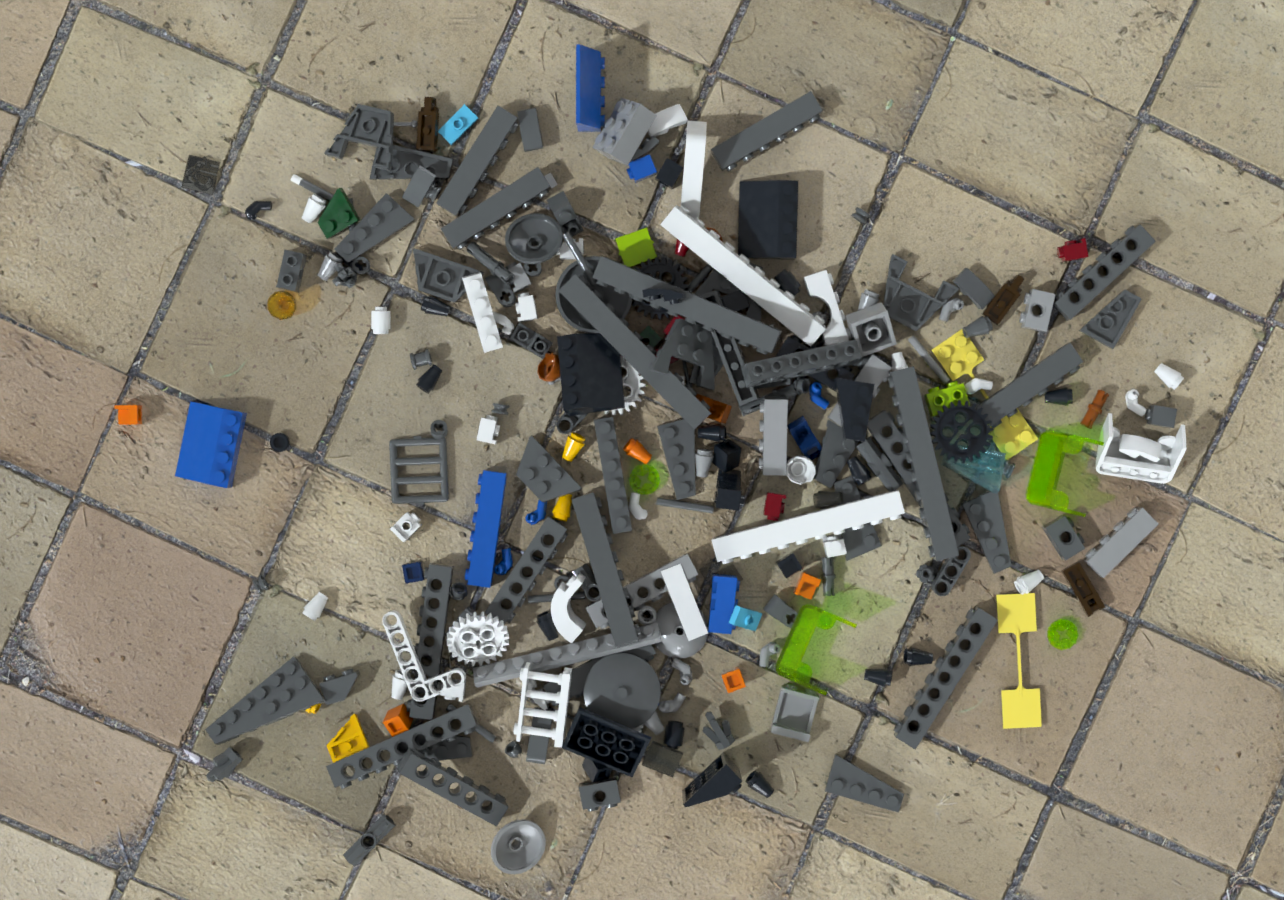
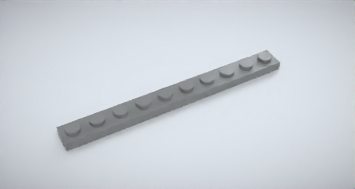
(561, 656)

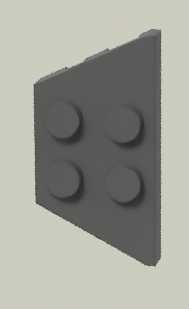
(440, 276)
(544, 474)

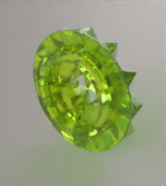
(647, 488)
(1061, 625)

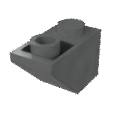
(565, 214)
(338, 688)

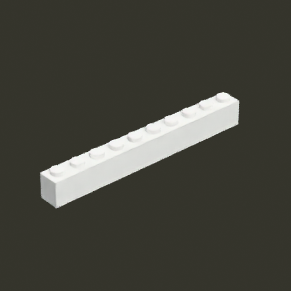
(743, 275)
(808, 525)

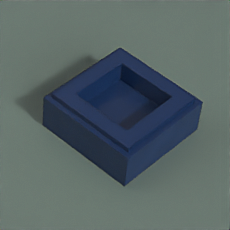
(413, 572)

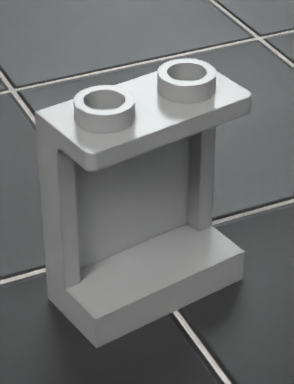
(794, 712)

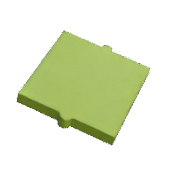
(636, 247)

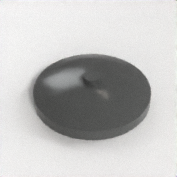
(571, 315)
(622, 689)

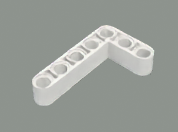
(693, 167)
(414, 663)

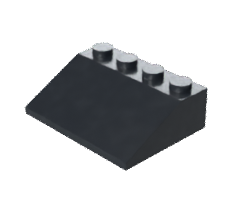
(768, 219)
(589, 374)
(606, 742)
(714, 782)

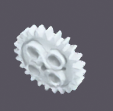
(633, 381)
(477, 638)

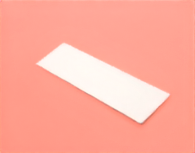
(684, 602)

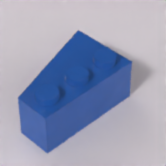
(722, 603)

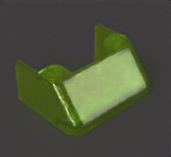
(1047, 469)
(790, 659)

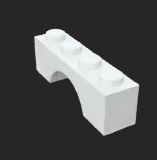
(819, 286)
(482, 312)

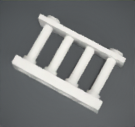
(559, 715)

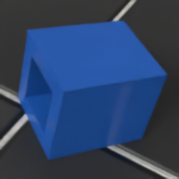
(641, 169)

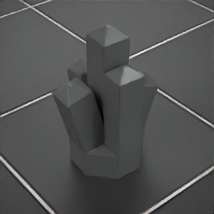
(345, 277)
(721, 737)
(224, 764)

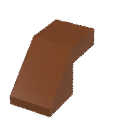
(718, 410)

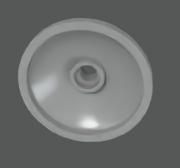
(672, 643)
(523, 852)

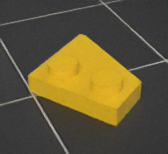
(348, 740)

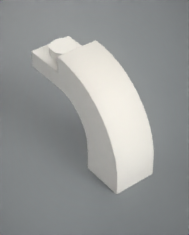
(563, 617)

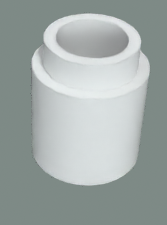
(380, 320)

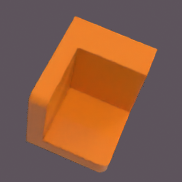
(129, 414)
(806, 585)
(733, 680)
(397, 720)

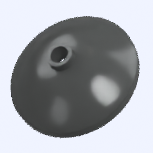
(531, 231)

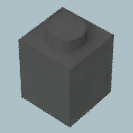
(1161, 416)

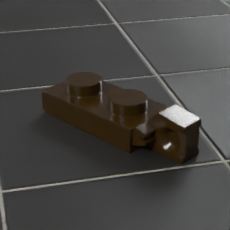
(428, 126)
(1003, 300)

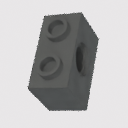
(291, 271)
(1072, 545)
(609, 787)

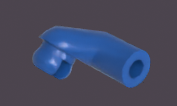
(816, 396)
(537, 515)
(506, 564)

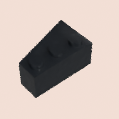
(854, 407)
(728, 490)

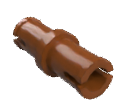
(1094, 409)

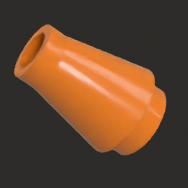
(636, 450)

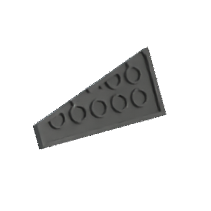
(274, 699)

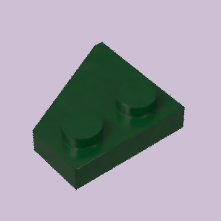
(337, 215)

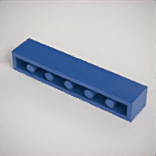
(486, 529)

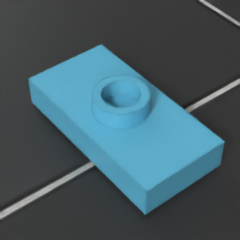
(458, 124)
(745, 618)

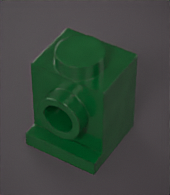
(650, 334)

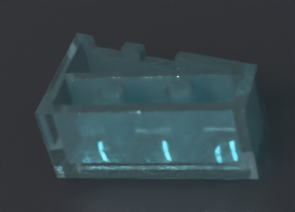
(984, 471)

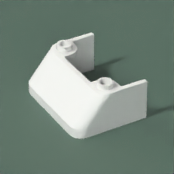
(1115, 463)

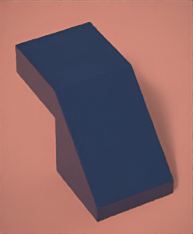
(805, 438)

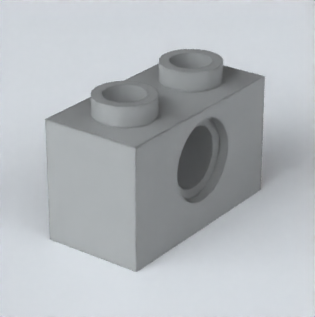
(1045, 302)

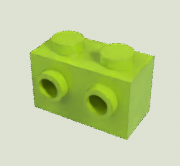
(938, 398)

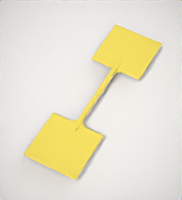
(959, 357)
(1017, 615)

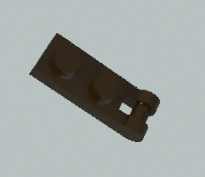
(1082, 588)

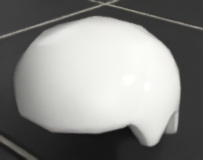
(800, 470)

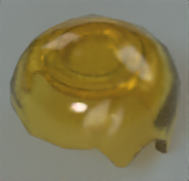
(281, 305)

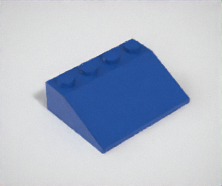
(589, 89)
(211, 444)

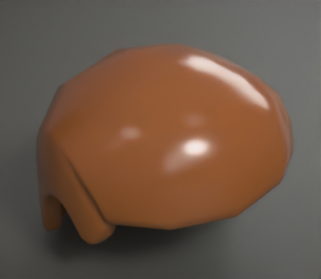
(549, 367)

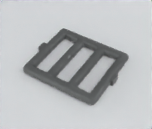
(442, 478)

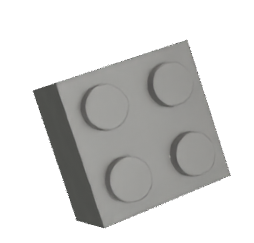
(871, 329)

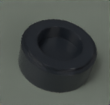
(279, 442)

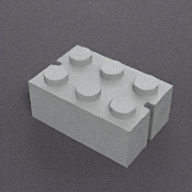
(624, 131)

